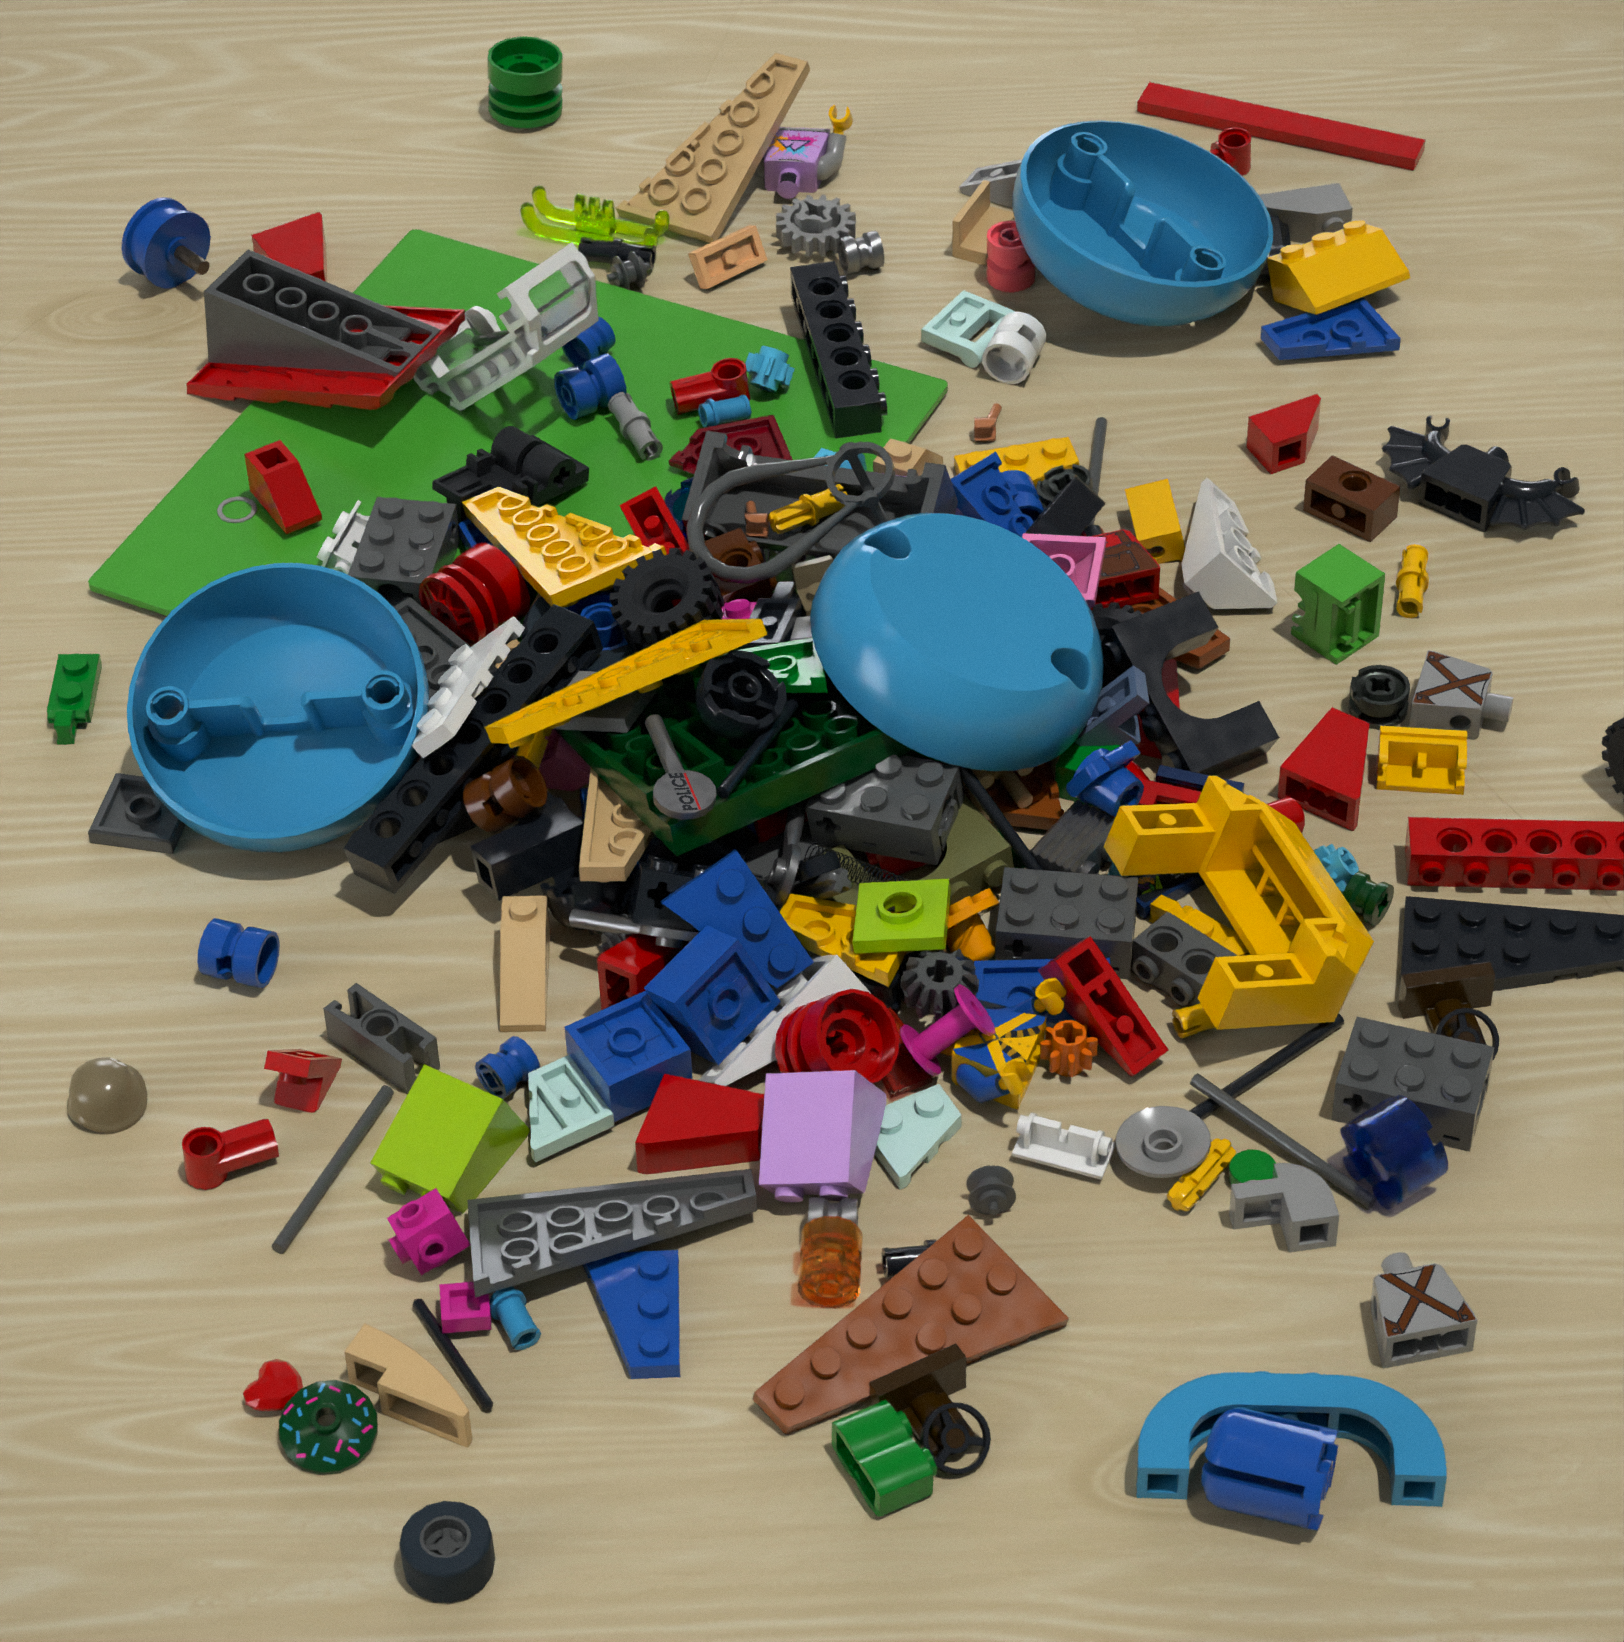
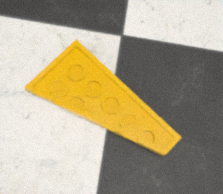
(553, 552)

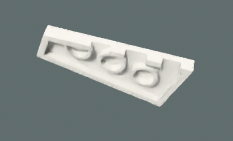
(461, 684)

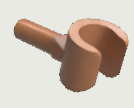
(986, 427)
(756, 523)

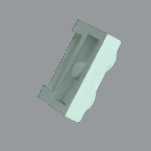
(959, 322)

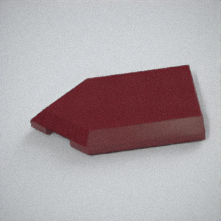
(759, 433)

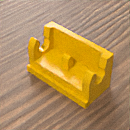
(1156, 520)
(1421, 760)

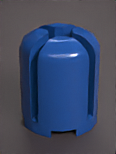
(1269, 1466)

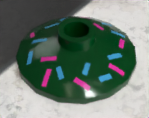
(330, 1447)

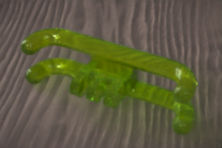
(588, 221)

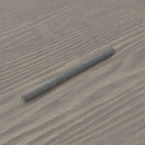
(1097, 455)
(1283, 1141)
(332, 1169)

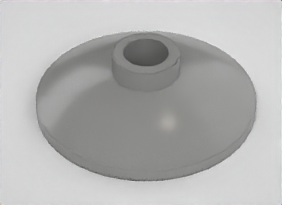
(1163, 1141)

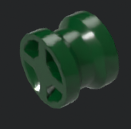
(1368, 897)

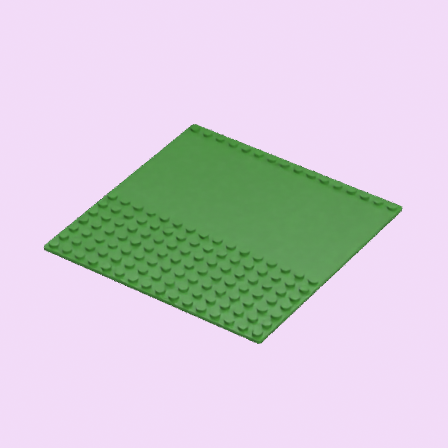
(421, 437)

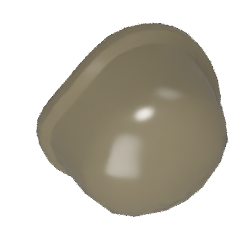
(106, 1095)

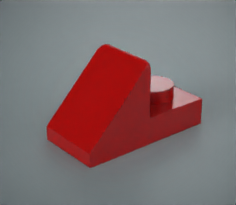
(302, 1077)

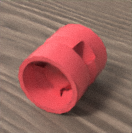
(1007, 262)

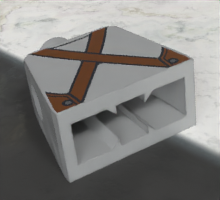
(1456, 696)
(1418, 1313)

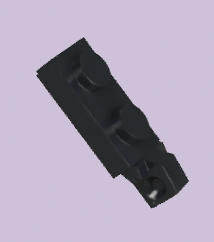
(777, 615)

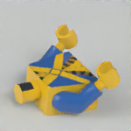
(1005, 1062)

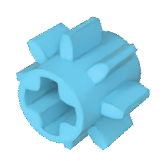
(769, 369)
(1338, 863)

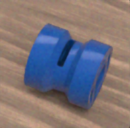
(590, 343)
(503, 1070)

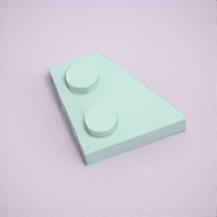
(563, 1108)
(914, 1131)

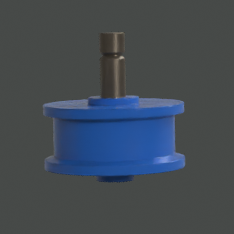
(166, 243)

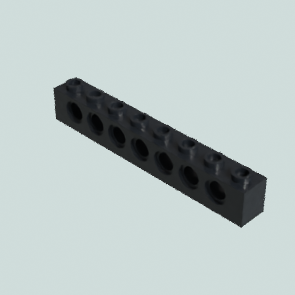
(431, 792)

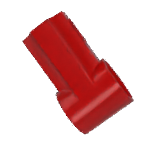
(725, 381)
(214, 1153)

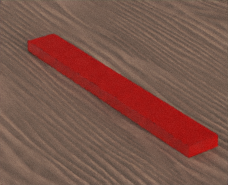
(1282, 125)

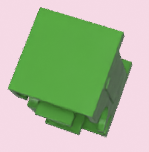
(1340, 603)

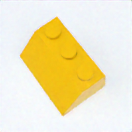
(1335, 268)

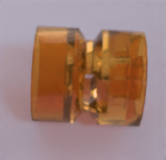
(830, 1262)

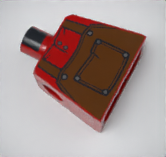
(1127, 571)

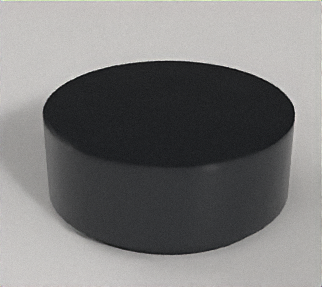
(818, 866)

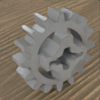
(814, 225)

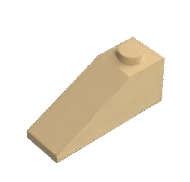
(524, 963)

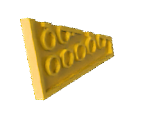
(637, 672)

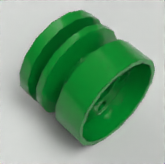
(525, 82)

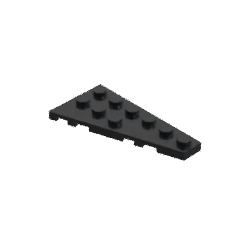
(1519, 941)

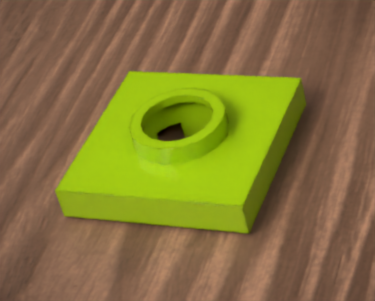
(916, 930)

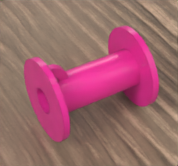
(947, 1030)

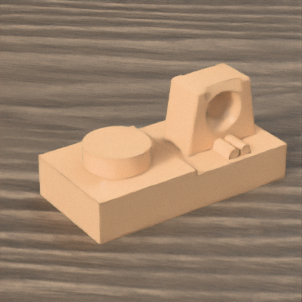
(727, 257)

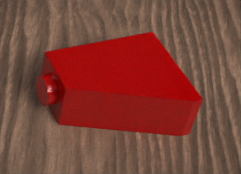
(296, 244)
(1328, 769)
(630, 967)
(699, 1127)

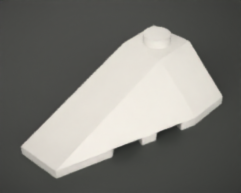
(1220, 557)
(819, 980)

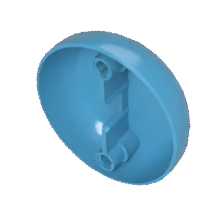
(1139, 222)
(959, 641)
(277, 707)

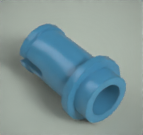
(724, 411)
(510, 1309)

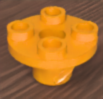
(967, 928)

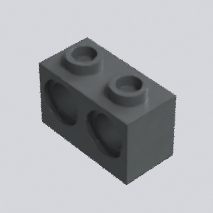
(1175, 958)

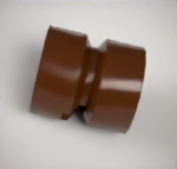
(505, 794)

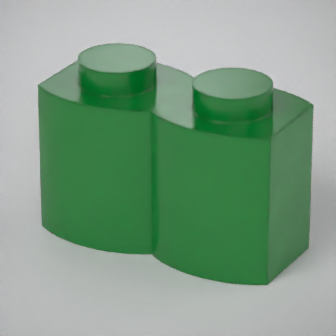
(883, 1457)

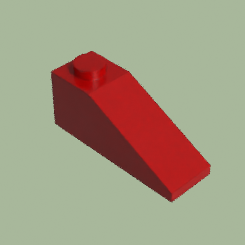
(1104, 1004)

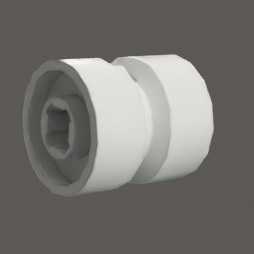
(1014, 348)

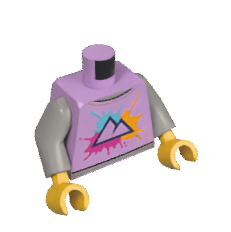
(804, 156)

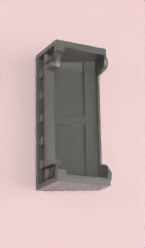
(908, 495)

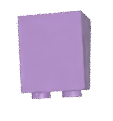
(819, 1134)

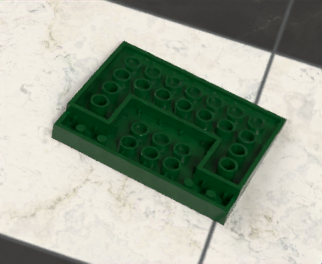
(812, 752)

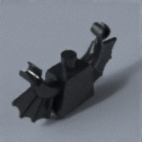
(1477, 484)

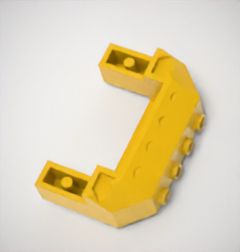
(1273, 892)

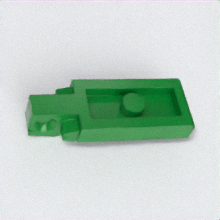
(73, 693)

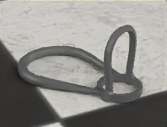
(793, 553)

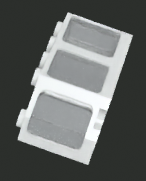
(545, 313)

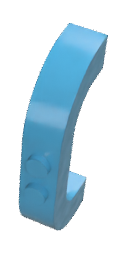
(1351, 1404)

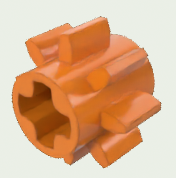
(1068, 1048)

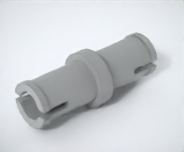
(635, 426)

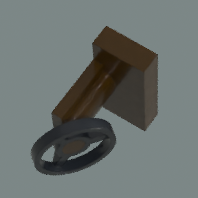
(1448, 1000)
(923, 1394)

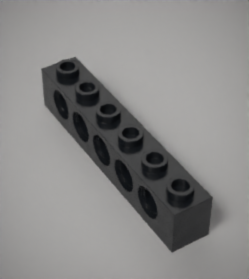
(837, 350)

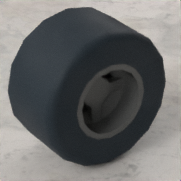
(447, 1551)

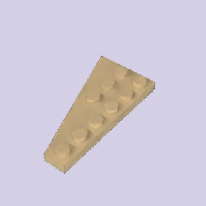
(719, 158)
(611, 835)

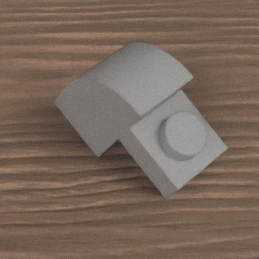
(1294, 1199)

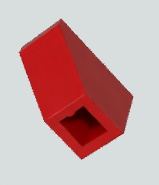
(1284, 434)
(281, 487)

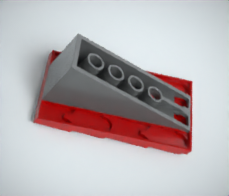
(308, 341)

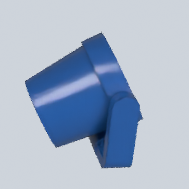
(1106, 780)

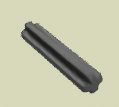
(824, 885)

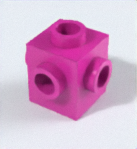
(426, 1232)

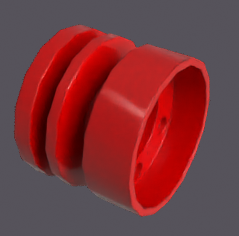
(476, 593)
(839, 1035)

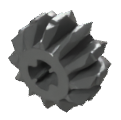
(931, 981)

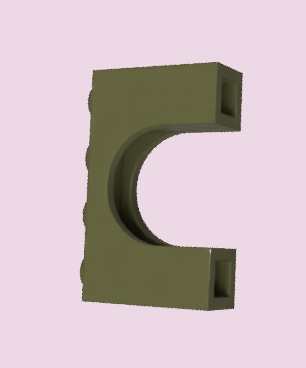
(971, 860)

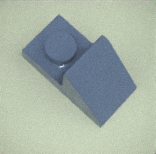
(1116, 711)

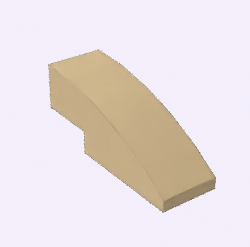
(407, 1385)

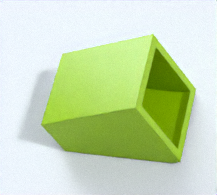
(448, 1139)

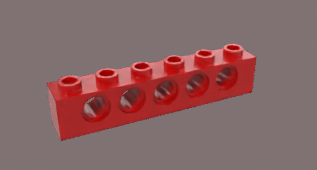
(1515, 853)

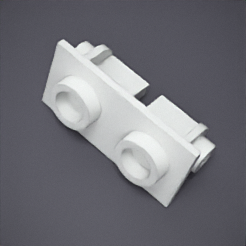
(339, 552)
(1070, 1150)

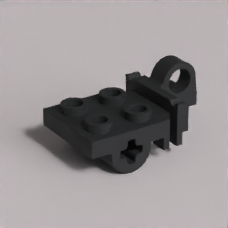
(515, 464)

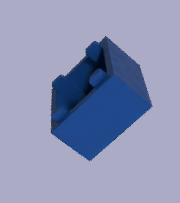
(712, 994)
(628, 1052)

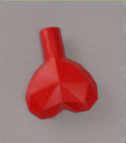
(274, 1388)

